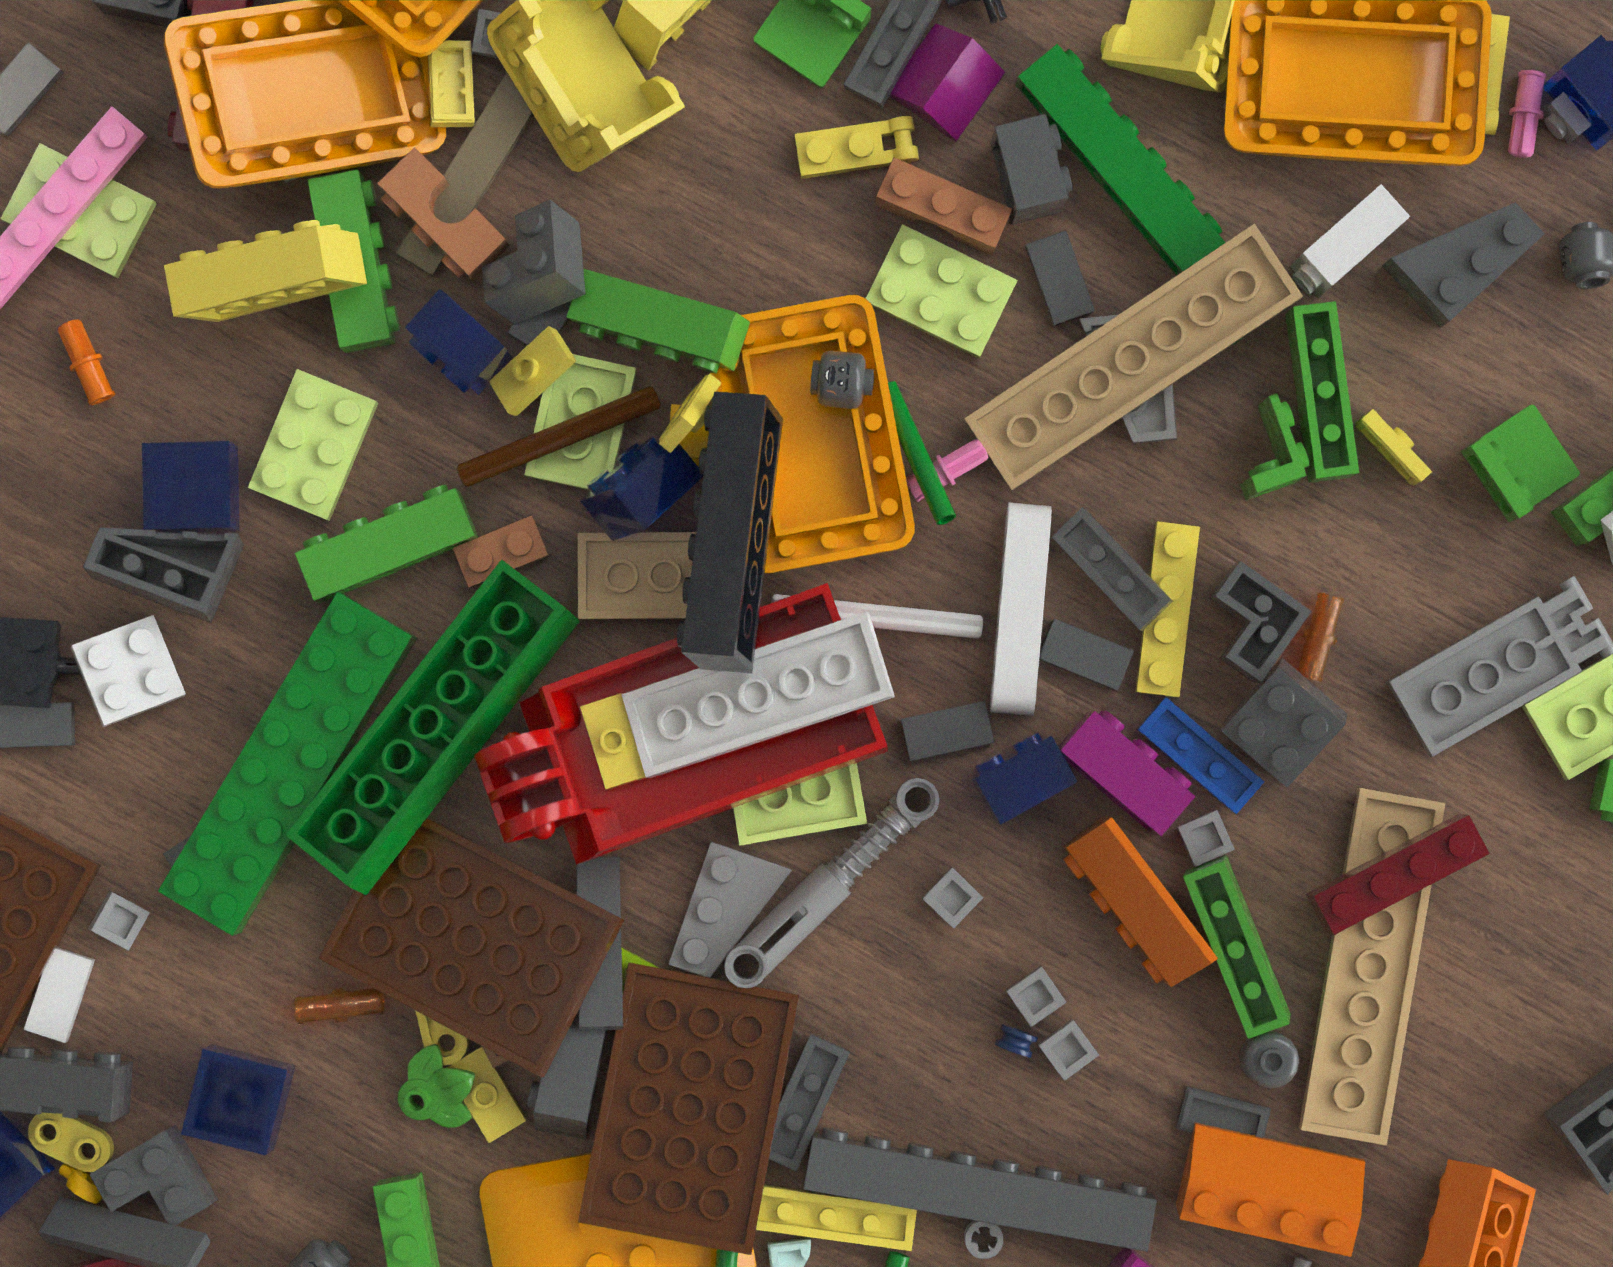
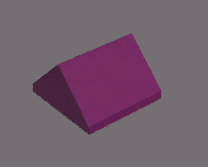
(947, 80)

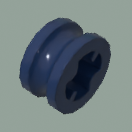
(1016, 1040)

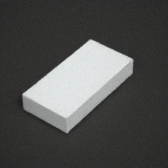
(59, 995)

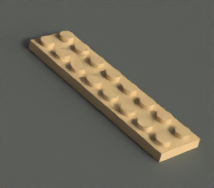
(1134, 357)
(1368, 985)

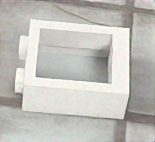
(1348, 242)

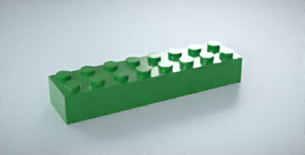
(432, 728)
(287, 763)

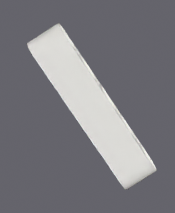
(1020, 609)

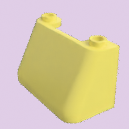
(1173, 41)
(578, 77)

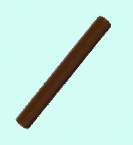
(558, 436)

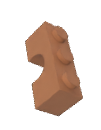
(414, 189)
(932, 199)

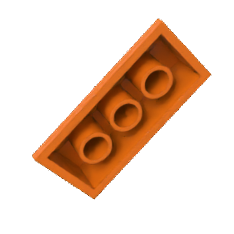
(1138, 901)
(1272, 1189)
(1478, 1218)

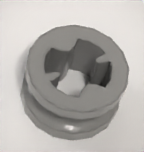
(972, 1244)

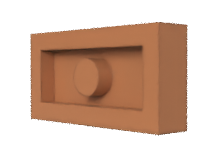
(515, 544)

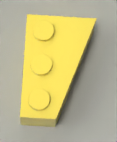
(650, 23)

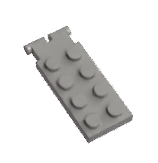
(1499, 667)

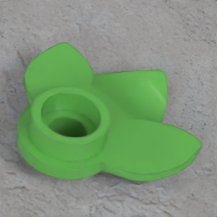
(439, 1087)

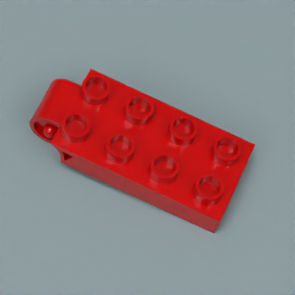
(555, 781)

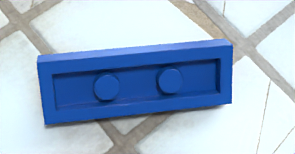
(1200, 755)

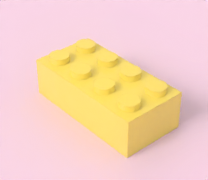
(265, 272)

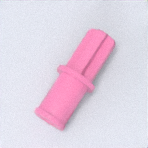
(1526, 113)
(952, 466)

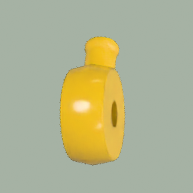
(80, 1183)

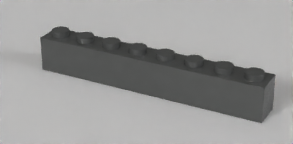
(979, 1190)

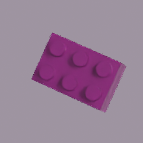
(1126, 771)

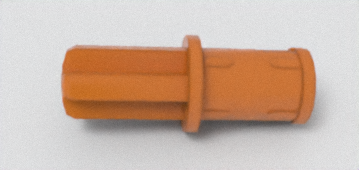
(85, 362)

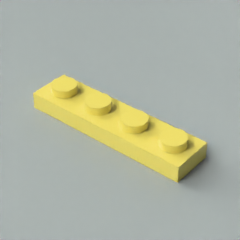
(1165, 637)
(835, 1218)

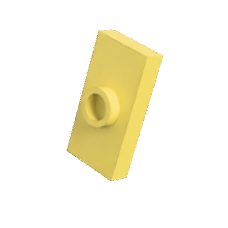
(451, 85)
(532, 371)
(690, 413)
(1394, 447)
(613, 741)
(490, 1097)

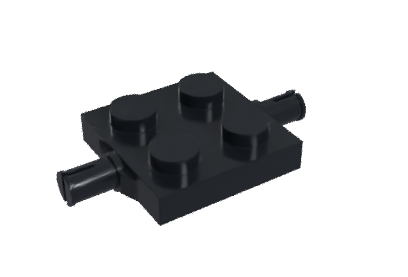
(31, 661)

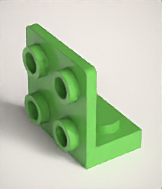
(813, 34)
(1290, 456)
(1520, 463)

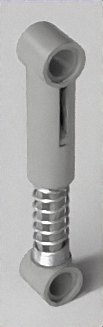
(827, 886)

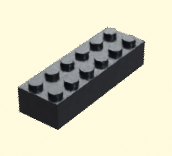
(731, 532)

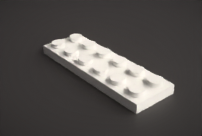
(789, 688)

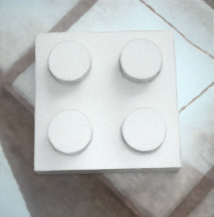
(128, 671)

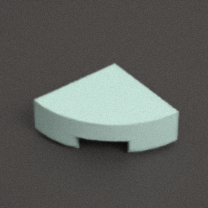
(789, 1252)

